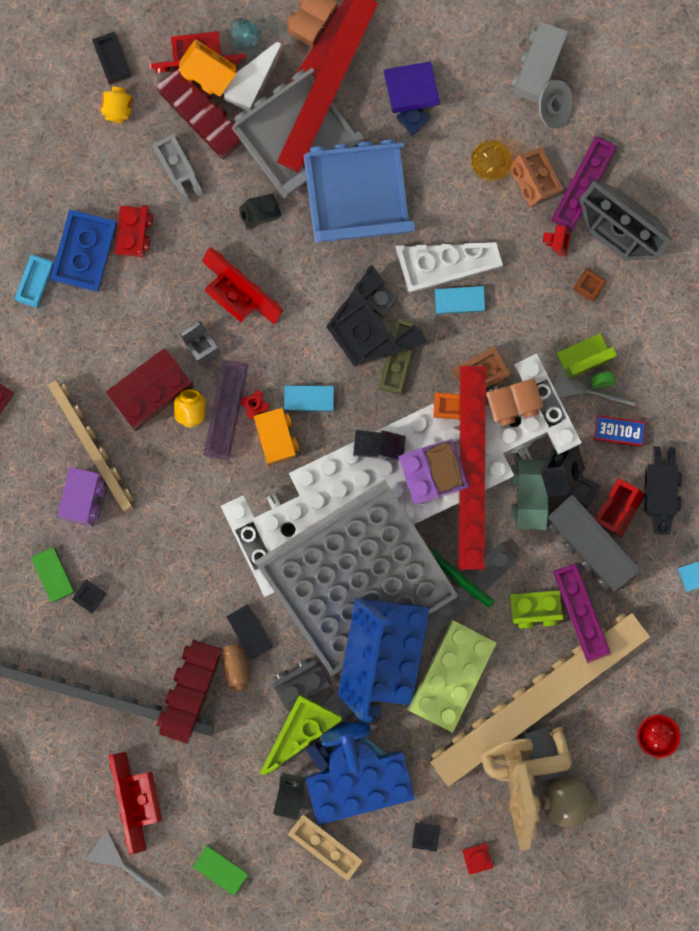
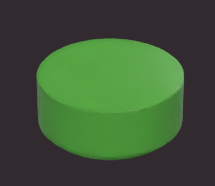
(603, 380)

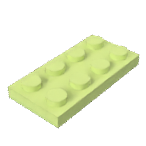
(452, 676)

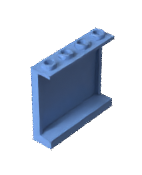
(357, 191)

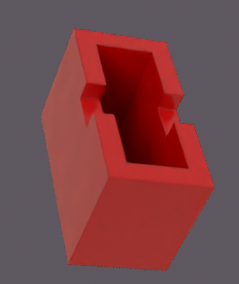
(620, 507)

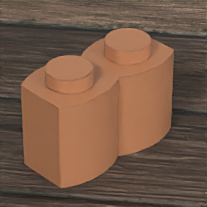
(311, 20)
(514, 401)

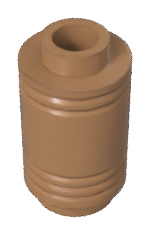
(235, 667)

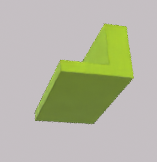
(585, 356)

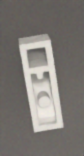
(250, 80)

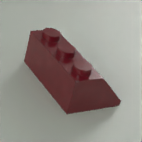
(149, 389)

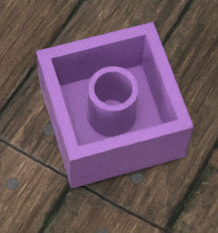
(82, 497)

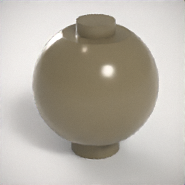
(568, 802)

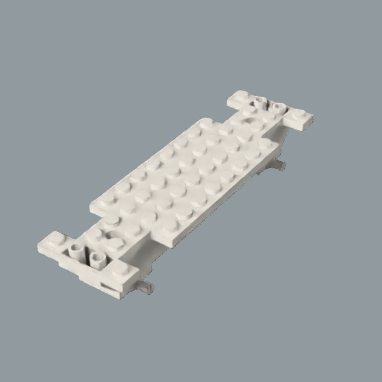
(342, 477)

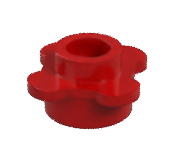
(260, 408)

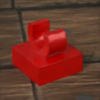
(559, 240)

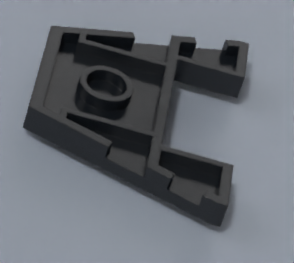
(362, 332)

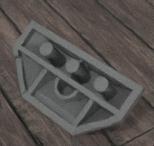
(623, 223)

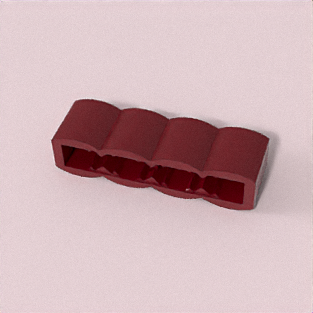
(200, 113)
(190, 691)

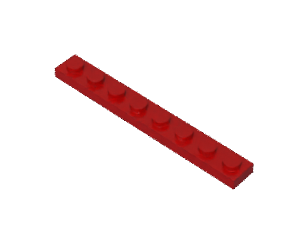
(472, 457)

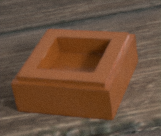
(589, 285)

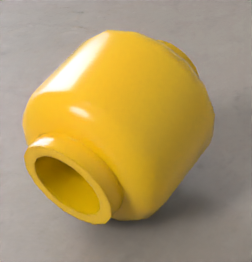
(190, 408)

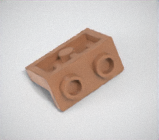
(535, 176)

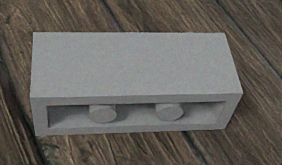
(539, 61)

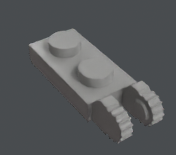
(176, 165)

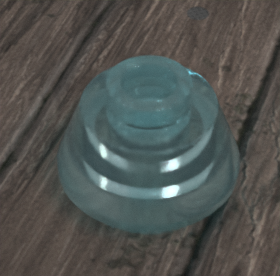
(244, 33)

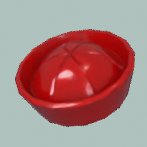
(658, 736)

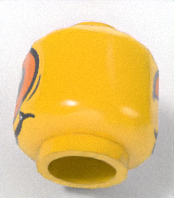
(116, 105)

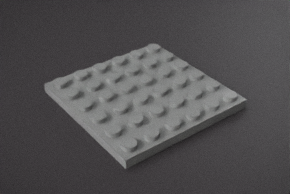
(353, 553)

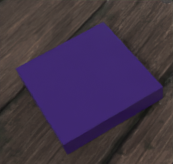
(411, 87)

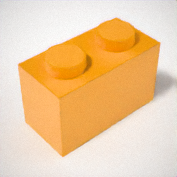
(207, 68)
(275, 436)

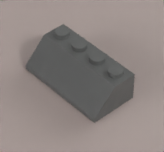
(592, 544)

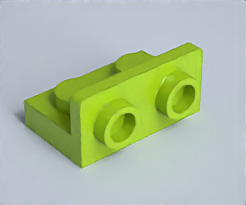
(536, 608)

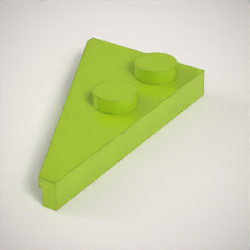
(304, 724)

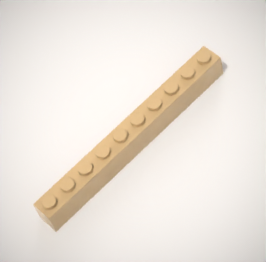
(536, 701)

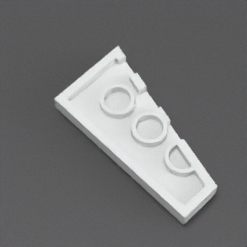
(444, 263)

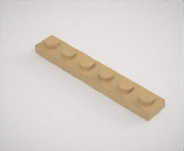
(87, 436)

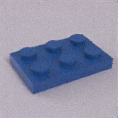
(83, 251)

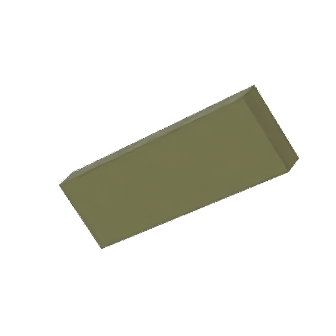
(397, 365)

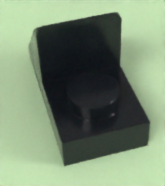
(379, 445)

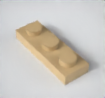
(325, 847)

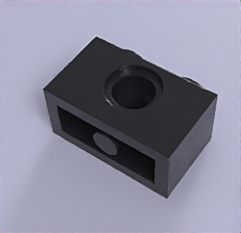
(562, 472)

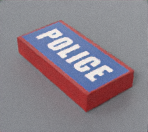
(619, 431)

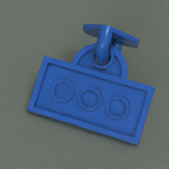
(357, 780)

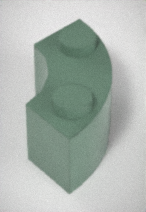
(531, 496)

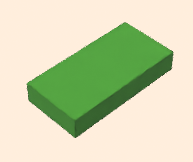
(52, 574)
(220, 870)

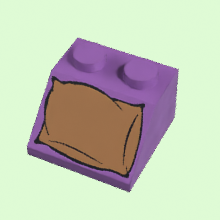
(433, 472)

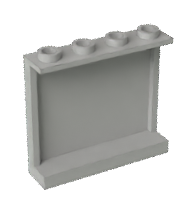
(271, 121)

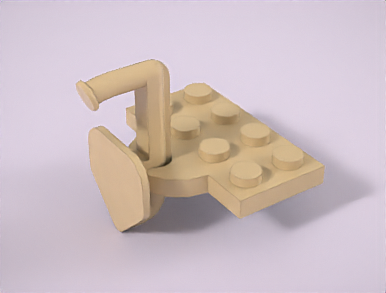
(520, 778)

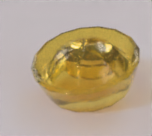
(491, 160)

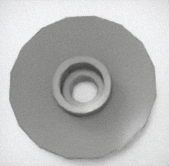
(555, 104)

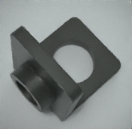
(289, 796)

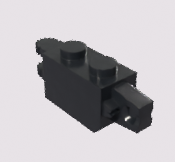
(661, 491)

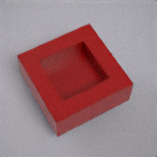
(477, 858)

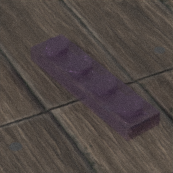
(225, 410)

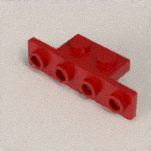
(181, 44)
(236, 291)
(136, 801)

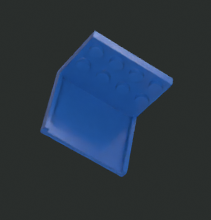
(382, 654)

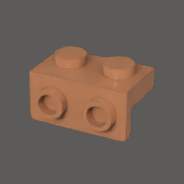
(495, 368)

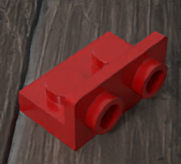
(132, 231)

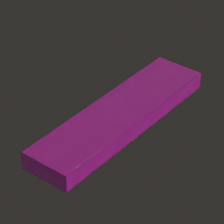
(590, 169)
(581, 613)

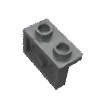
(305, 681)

